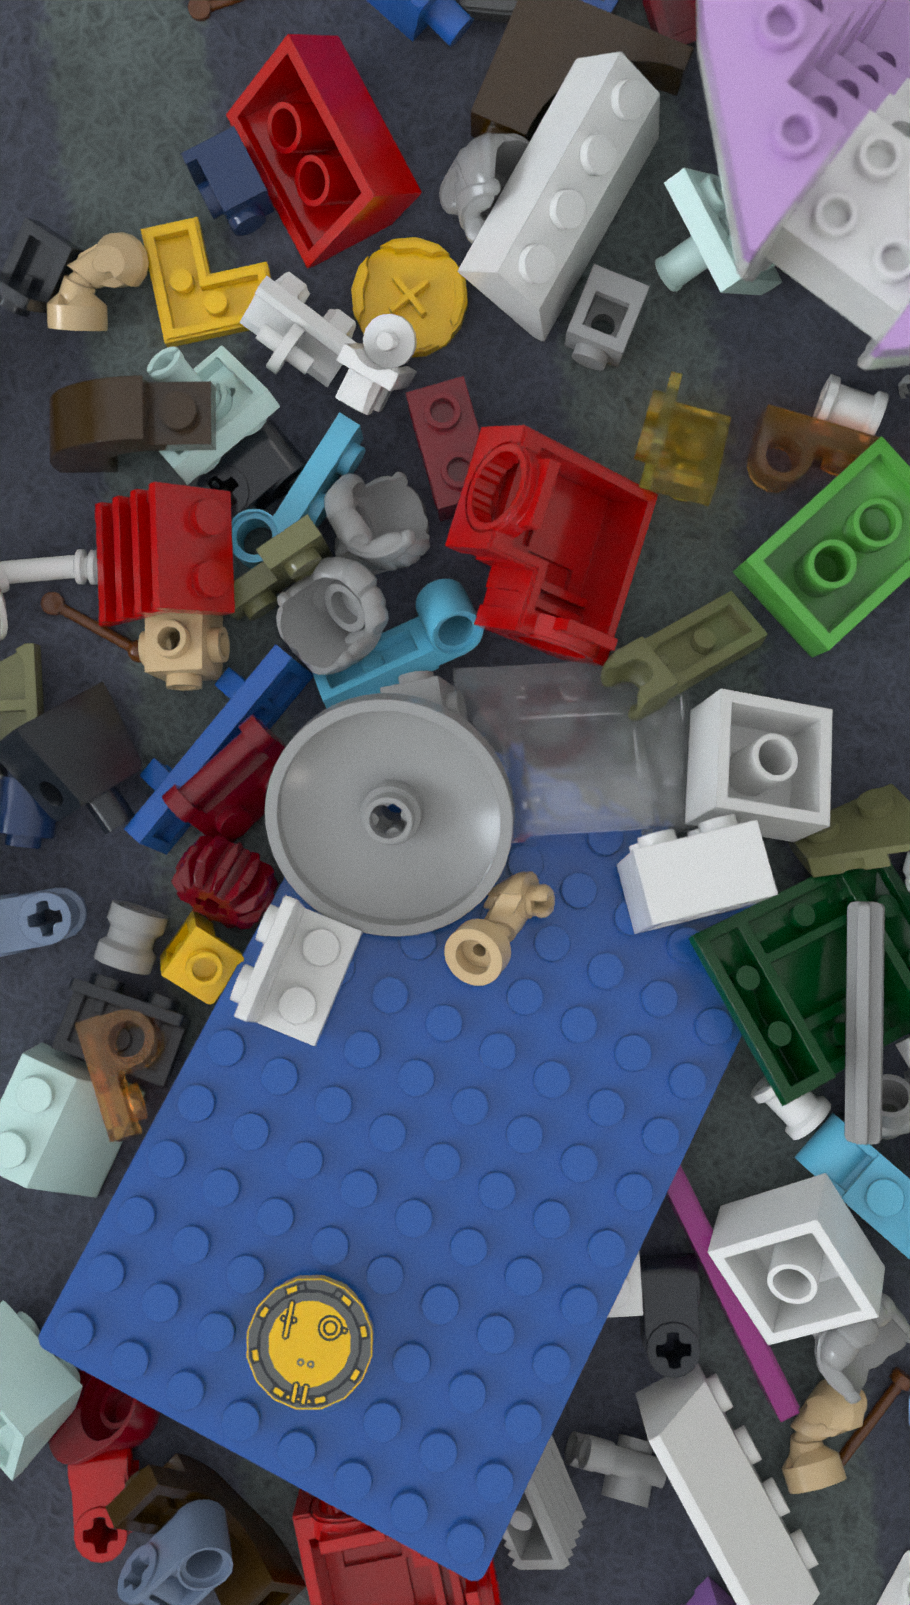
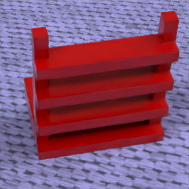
(164, 553)

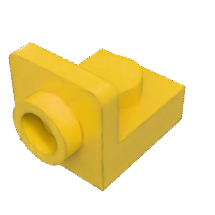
(199, 959)

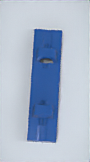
(263, 694)

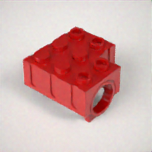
(557, 542)
(361, 1566)

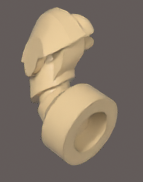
(114, 262)
(482, 946)
(822, 1416)

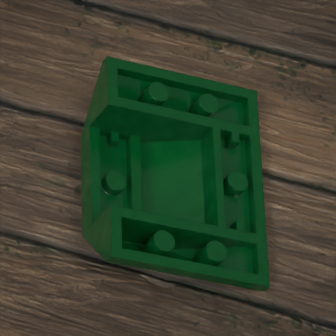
(786, 973)

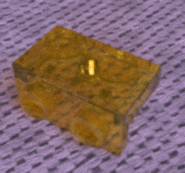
(681, 447)

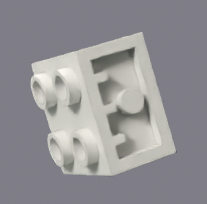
(296, 971)

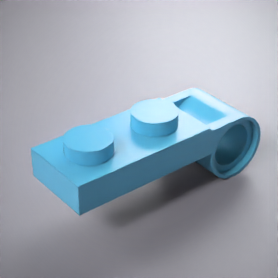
(335, 456)
(422, 644)
(863, 1180)

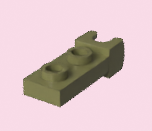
(684, 653)

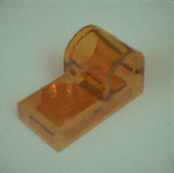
(803, 440)
(119, 1104)

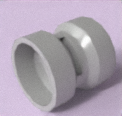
(131, 937)

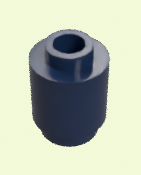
(22, 816)

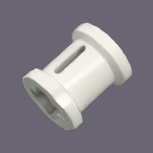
(850, 406)
(800, 1115)

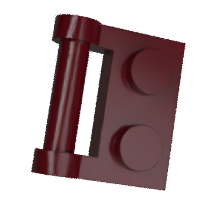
(232, 786)

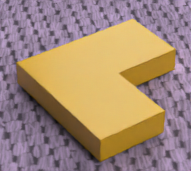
(188, 297)

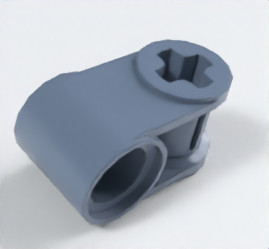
(24, 919)
(183, 1559)

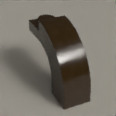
(127, 414)
(261, 1563)

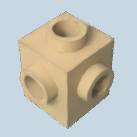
(184, 649)

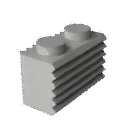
(546, 1517)

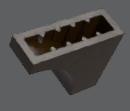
(541, 49)

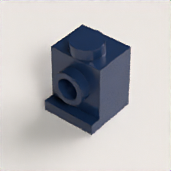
(229, 181)

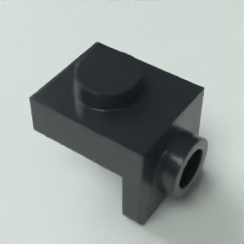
(35, 268)

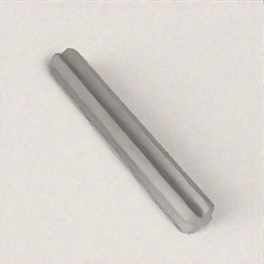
(864, 1022)

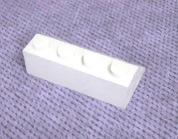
(565, 191)
(724, 1493)

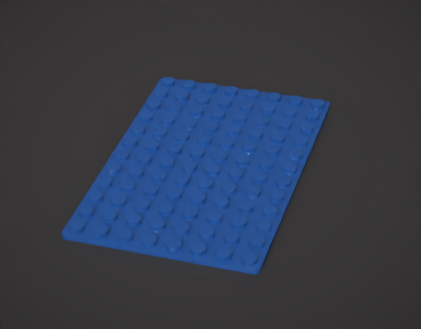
(444, 1157)

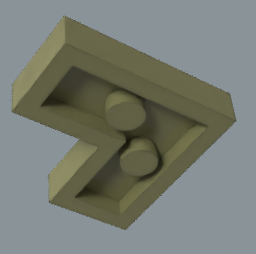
(285, 560)

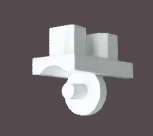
(297, 331)
(377, 363)

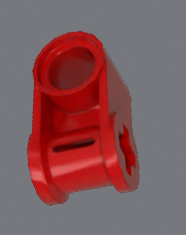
(92, 1489)

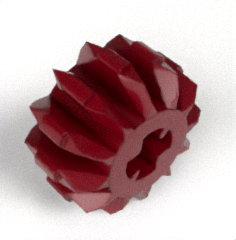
(225, 882)

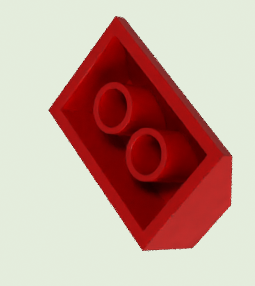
(322, 147)

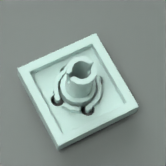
(710, 245)
(240, 404)

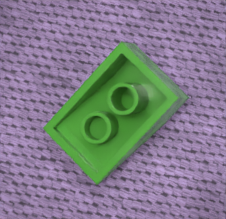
(837, 552)

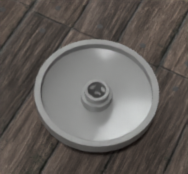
(378, 865)

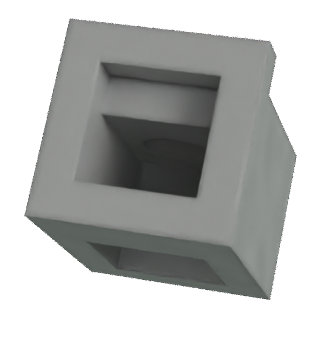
(606, 298)

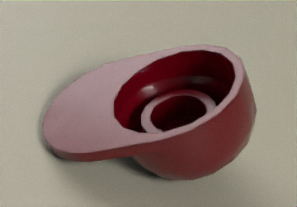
(101, 1423)

